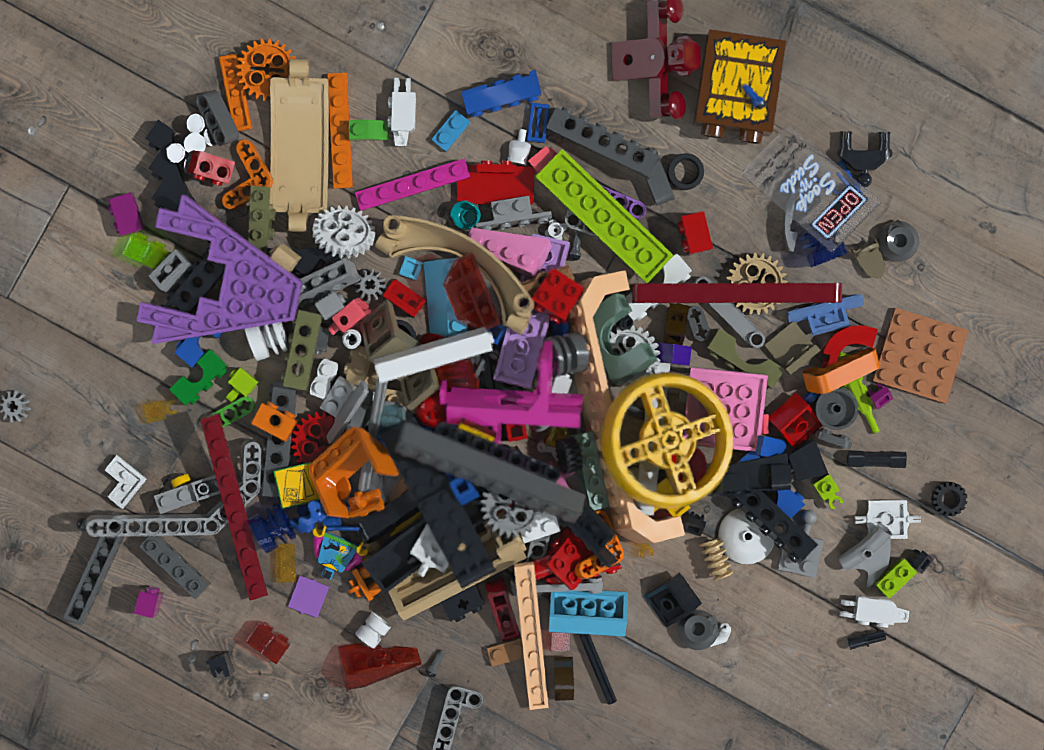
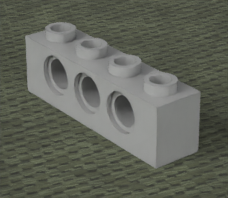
(327, 281)

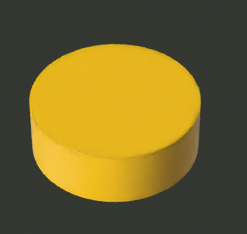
(180, 481)

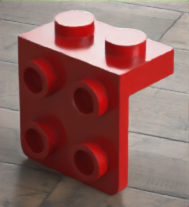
(557, 296)

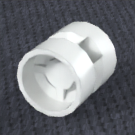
(373, 629)

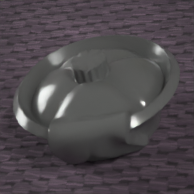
(898, 240)
(698, 630)

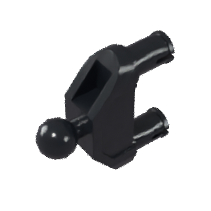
(864, 159)

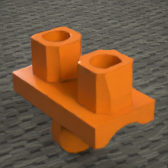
(366, 502)
(369, 590)

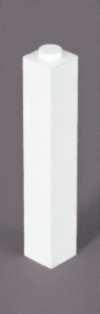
(433, 354)

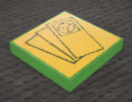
(295, 485)

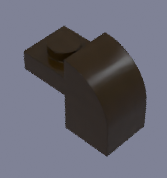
(675, 323)
(563, 678)

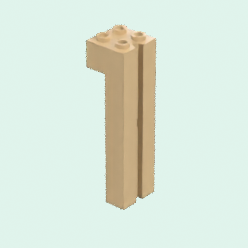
(421, 592)

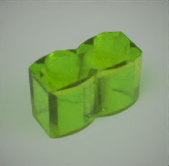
(144, 251)

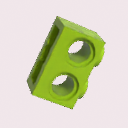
(895, 577)

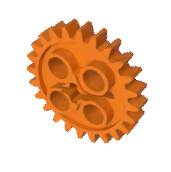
(268, 52)

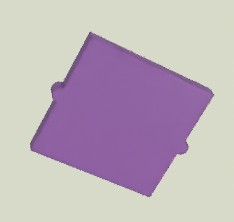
(308, 596)

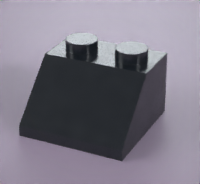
(673, 600)

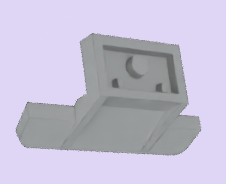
(342, 404)

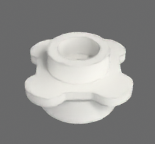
(554, 225)

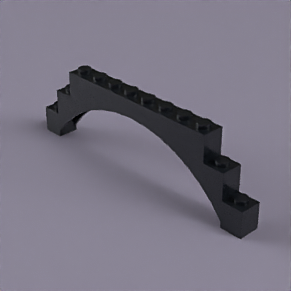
(174, 186)

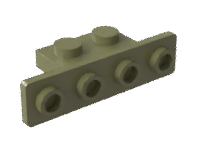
(261, 218)

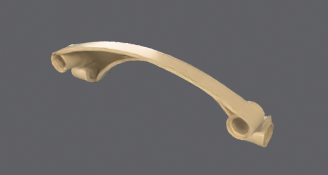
(423, 235)

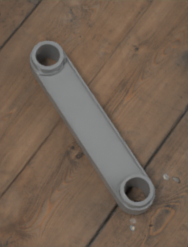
(736, 319)
(592, 585)

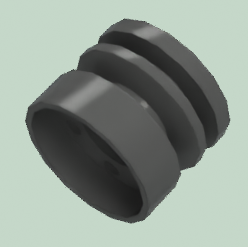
(568, 354)

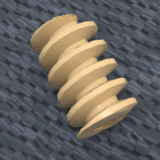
(716, 558)

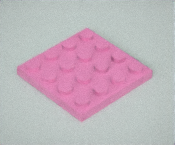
(742, 397)

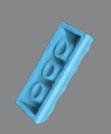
(440, 312)
(588, 612)

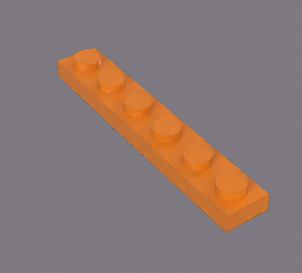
(340, 130)

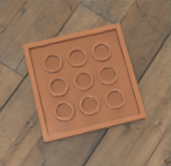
(920, 355)

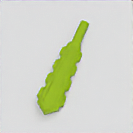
(864, 402)

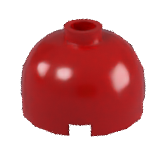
(431, 412)

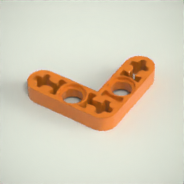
(253, 181)
(591, 561)

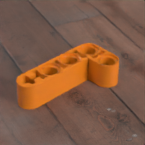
(842, 372)

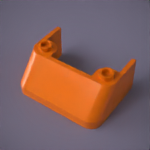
(341, 461)

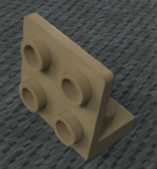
(791, 348)

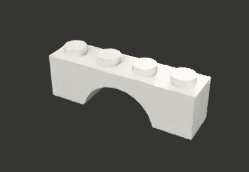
(673, 272)

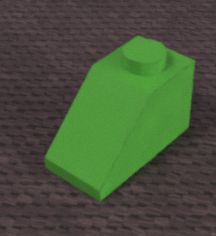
(368, 130)

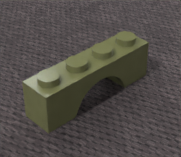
(723, 346)

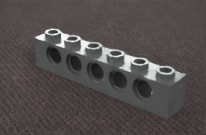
(562, 116)
(284, 449)
(93, 576)

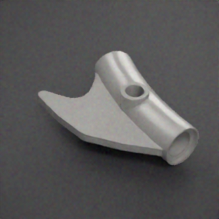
(870, 554)

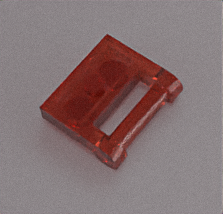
(458, 370)

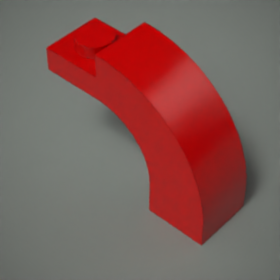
(851, 335)

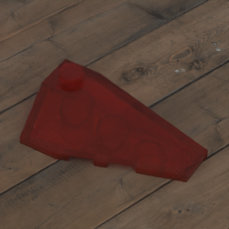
(367, 665)

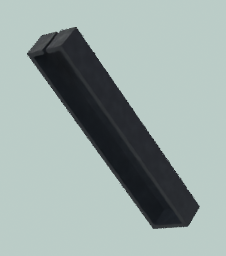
(389, 560)

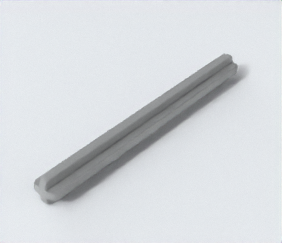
(373, 430)

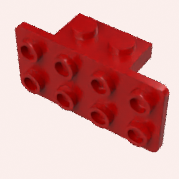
(496, 183)
(566, 554)

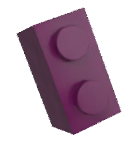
(126, 214)
(149, 602)

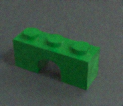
(188, 391)

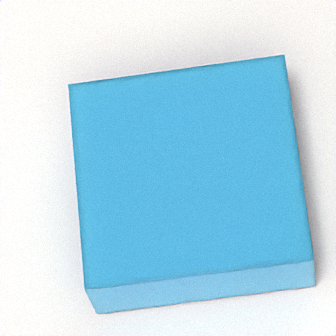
(410, 268)

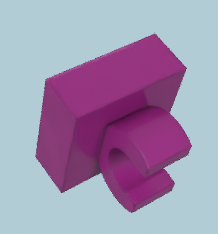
(881, 397)

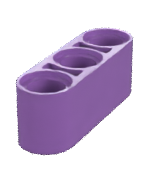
(629, 203)

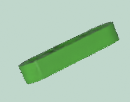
(239, 402)

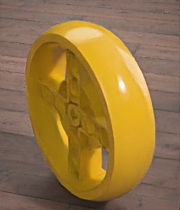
(716, 423)

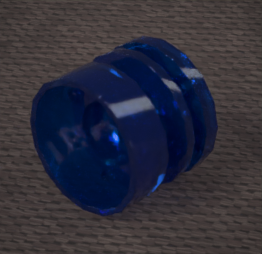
(821, 253)
(271, 528)

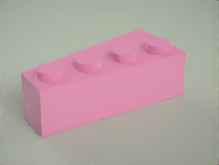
(515, 251)

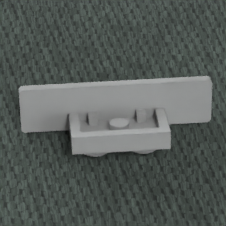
(513, 212)

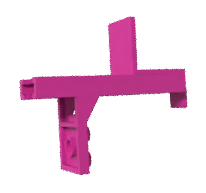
(496, 407)

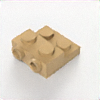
(360, 368)

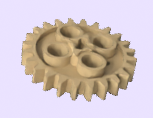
(741, 275)

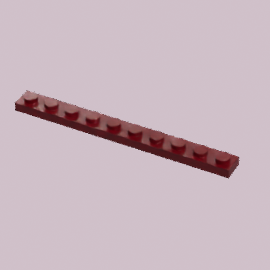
(233, 506)

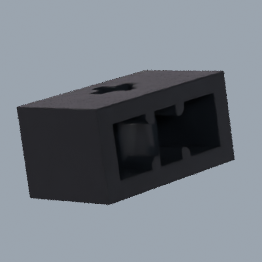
(458, 613)

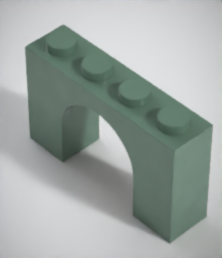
(626, 366)

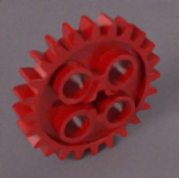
(325, 423)

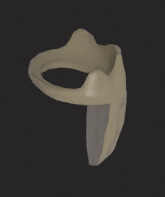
(870, 259)

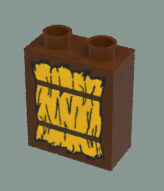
(727, 66)

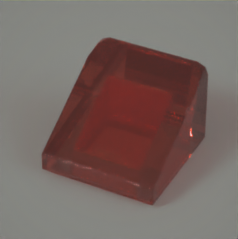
(559, 641)

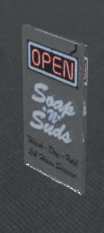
(810, 188)

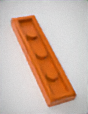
(234, 92)

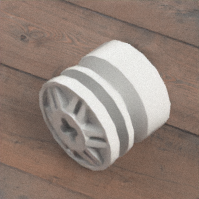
(266, 337)

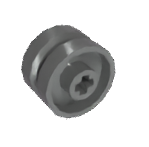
(837, 419)

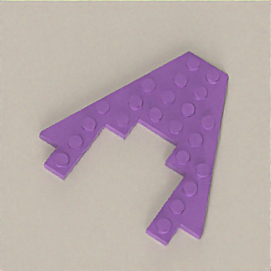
(252, 290)

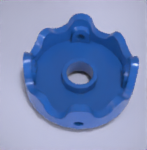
(305, 522)

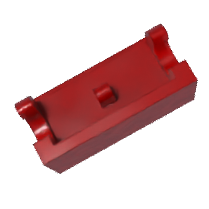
(404, 298)

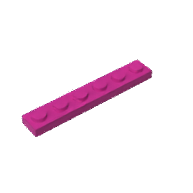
(412, 184)

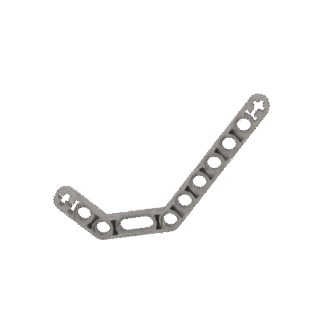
(183, 519)

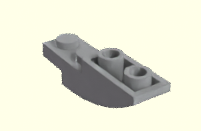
(186, 494)

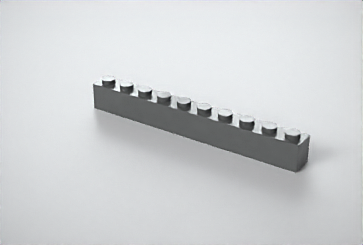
(490, 472)

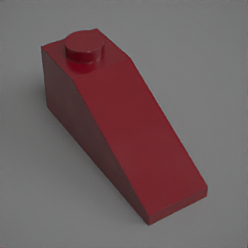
(502, 609)

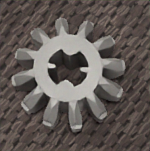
(362, 284)
(9, 412)

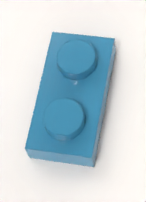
(451, 130)

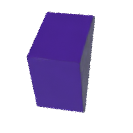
(674, 353)

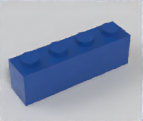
(502, 94)

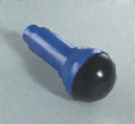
(758, 101)

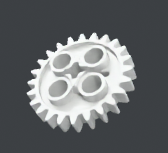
(343, 231)
(624, 336)

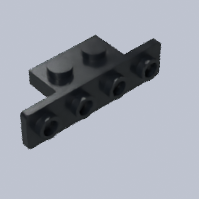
(594, 534)

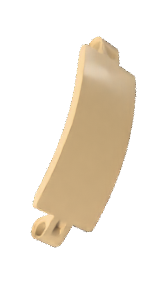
(299, 144)

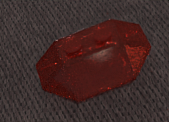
(469, 294)

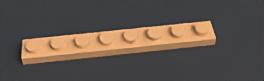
(531, 635)

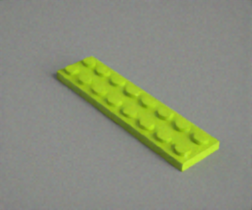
(604, 216)

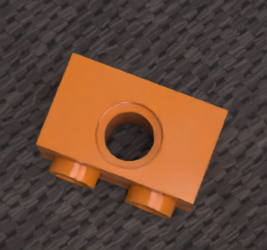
(263, 421)

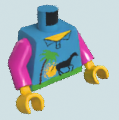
(336, 552)

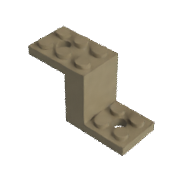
(385, 338)

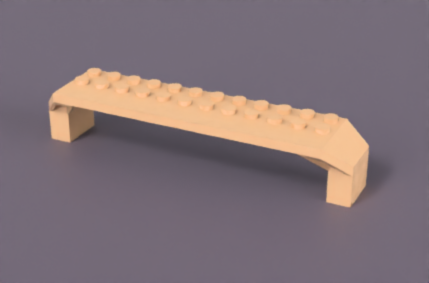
(593, 385)

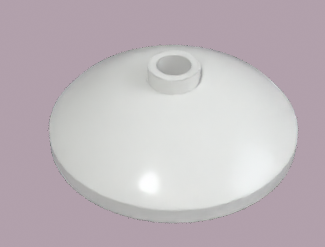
(732, 533)

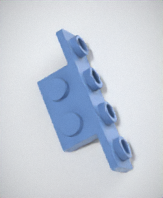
(826, 316)

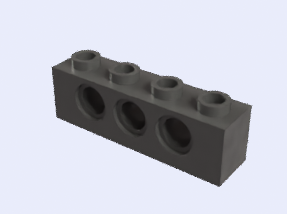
(175, 565)

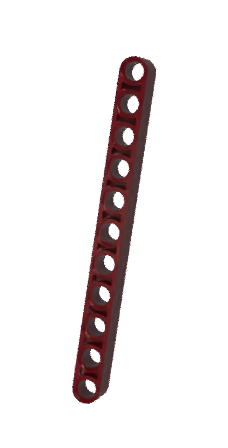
(737, 293)

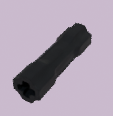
(876, 459)

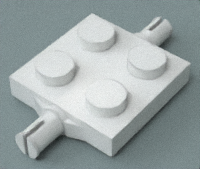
(891, 514)
(429, 552)

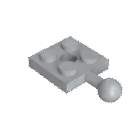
(810, 564)

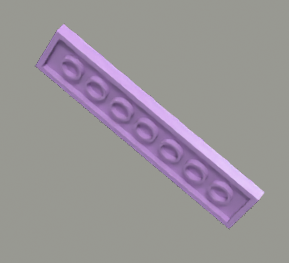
(520, 352)

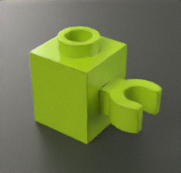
(242, 382)
(826, 488)

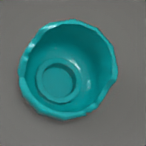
(465, 215)

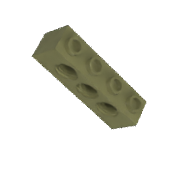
(301, 380)

